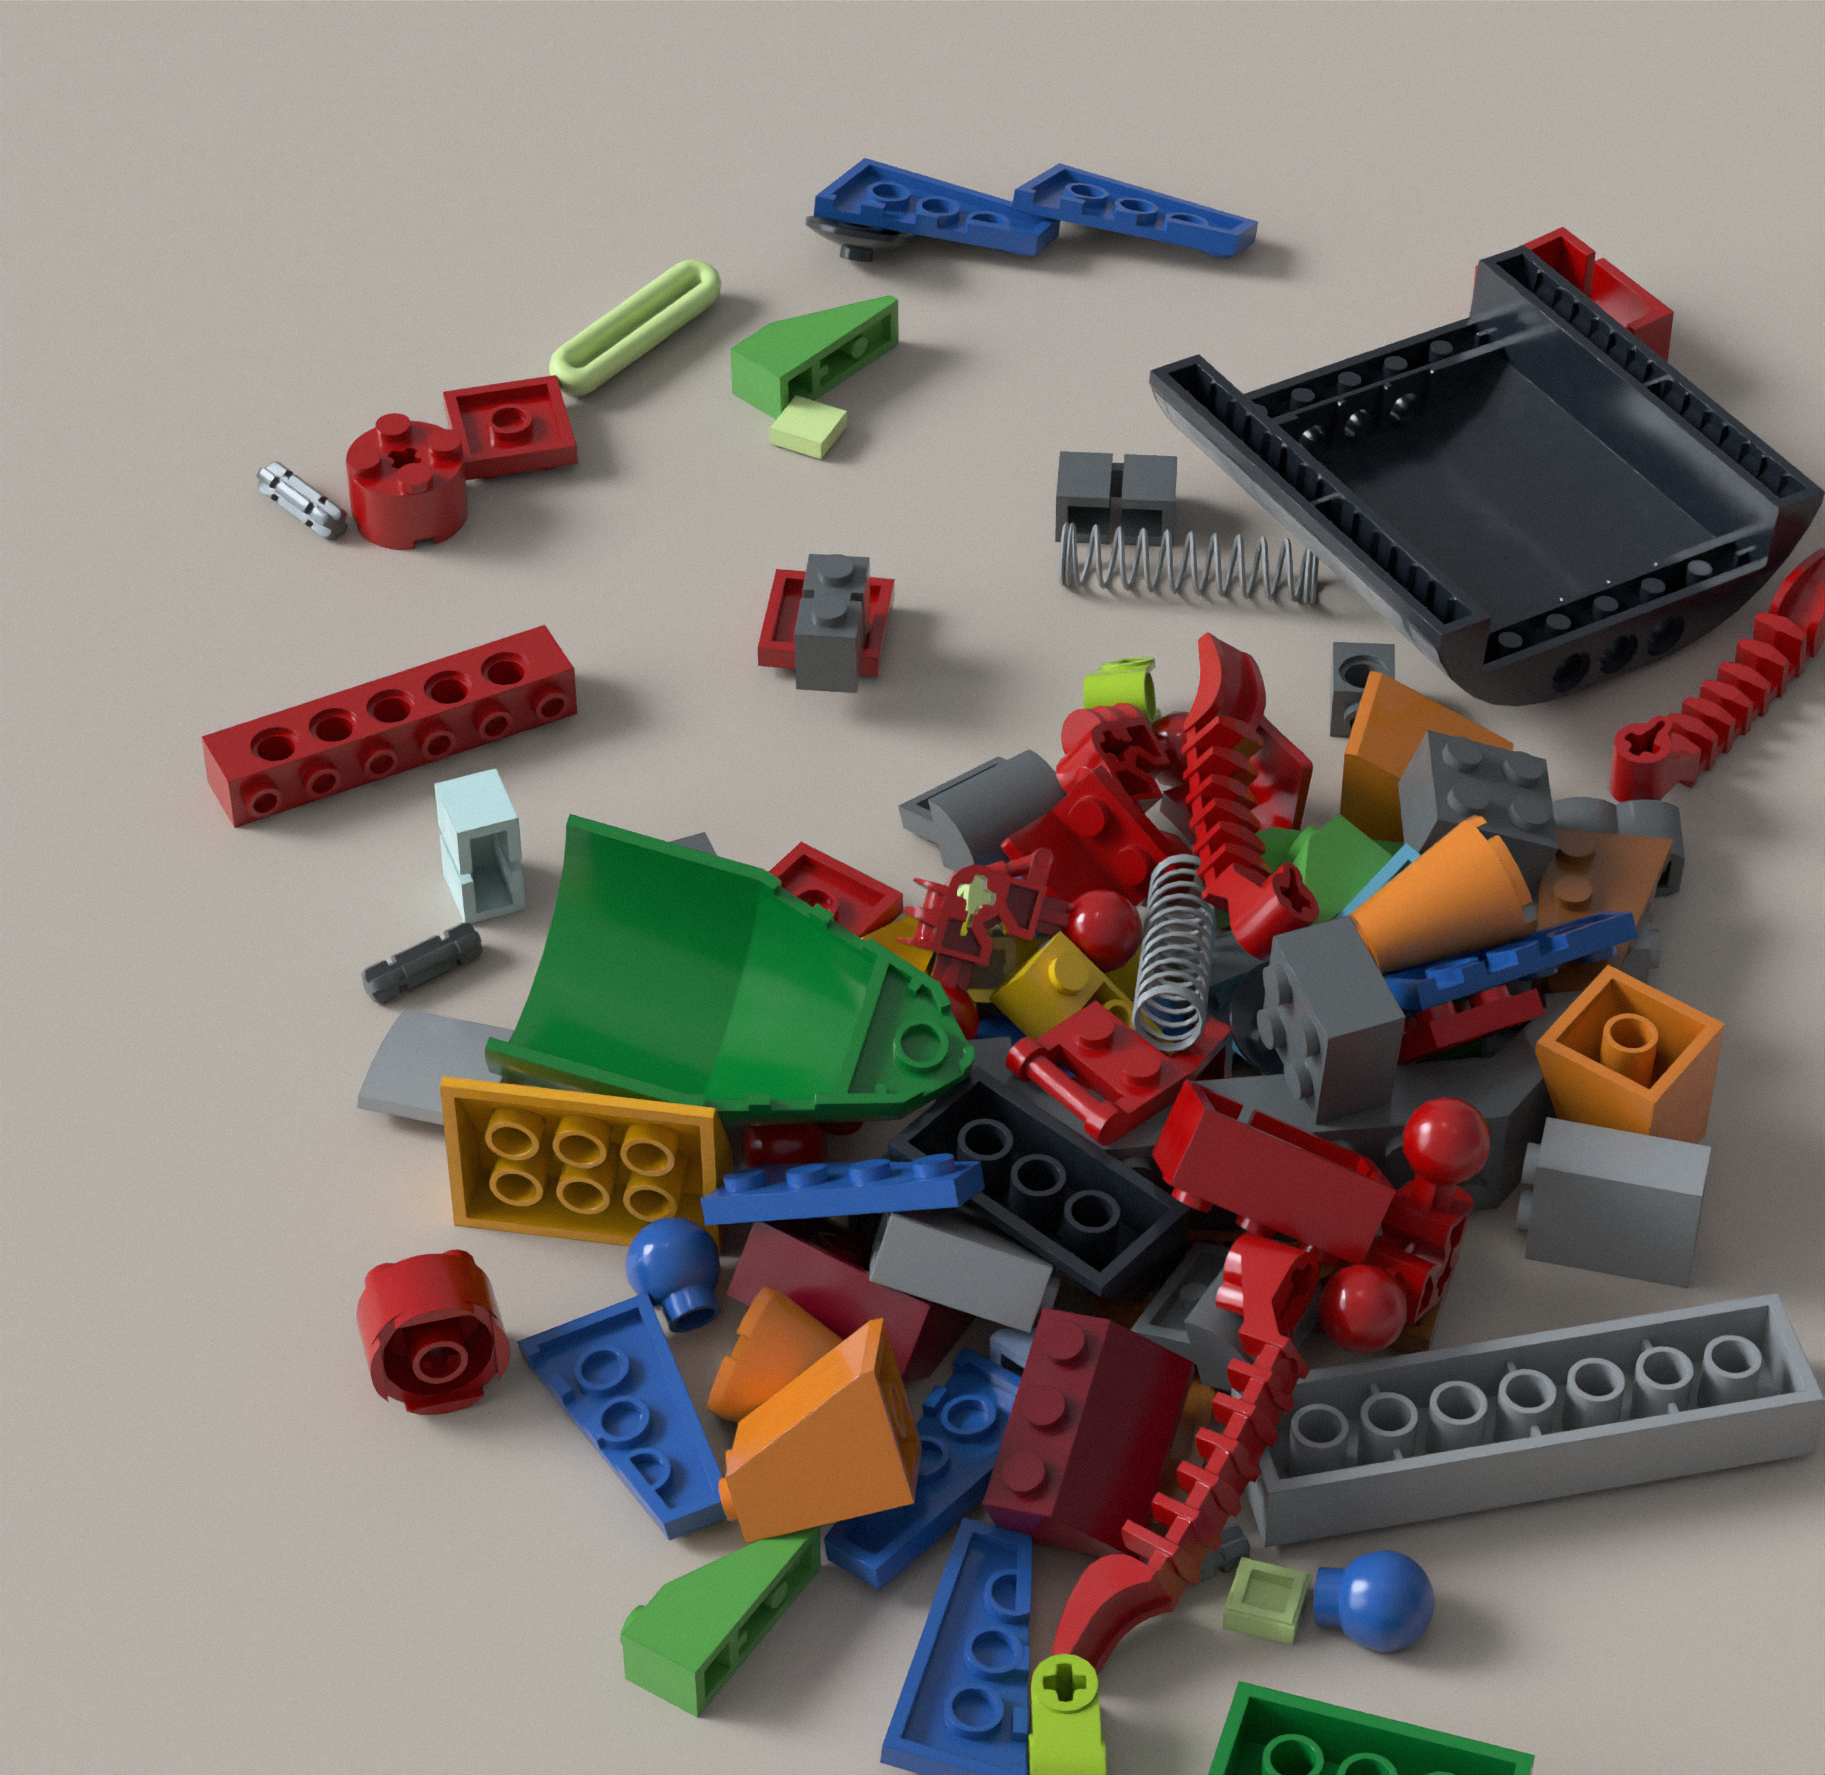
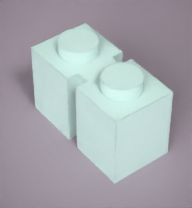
(480, 846)

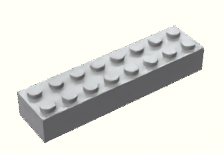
(1537, 1419)

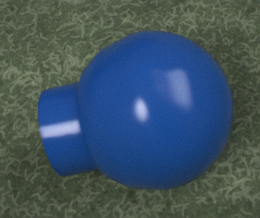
(678, 1270)
(1376, 1600)

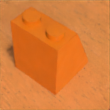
(1381, 745)
(1632, 1060)
(826, 1444)

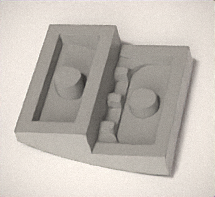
(417, 1055)

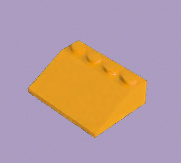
(578, 1161)

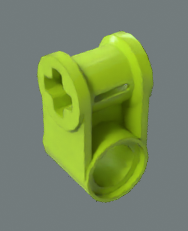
(1123, 682)
(1065, 1719)

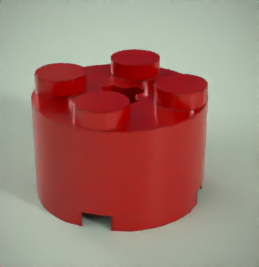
(407, 482)
(432, 1331)

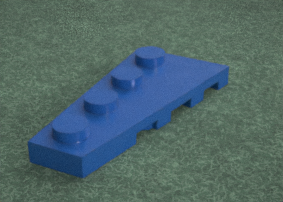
(925, 206)
(1120, 207)
(1533, 958)
(840, 1189)
(633, 1407)
(959, 1450)
(971, 1669)

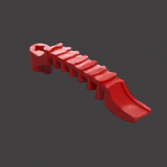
(1678, 747)
(1219, 772)
(1117, 1592)

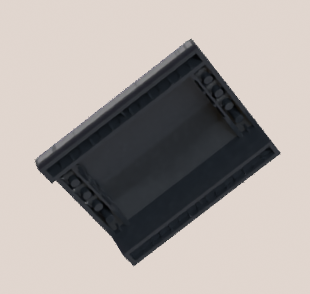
(1512, 486)

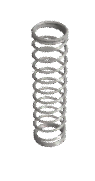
(1069, 564)
(1181, 916)

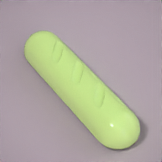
(635, 326)

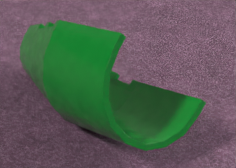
(722, 994)

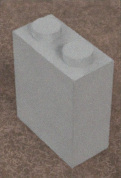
(1613, 1201)
(962, 1264)

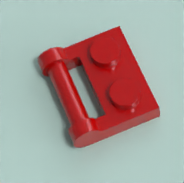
(1107, 1058)

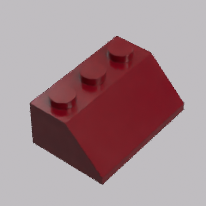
(828, 1275)
(1087, 1434)

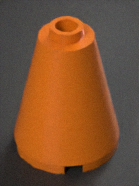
(1447, 902)
(773, 1349)

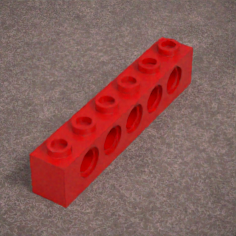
(389, 725)

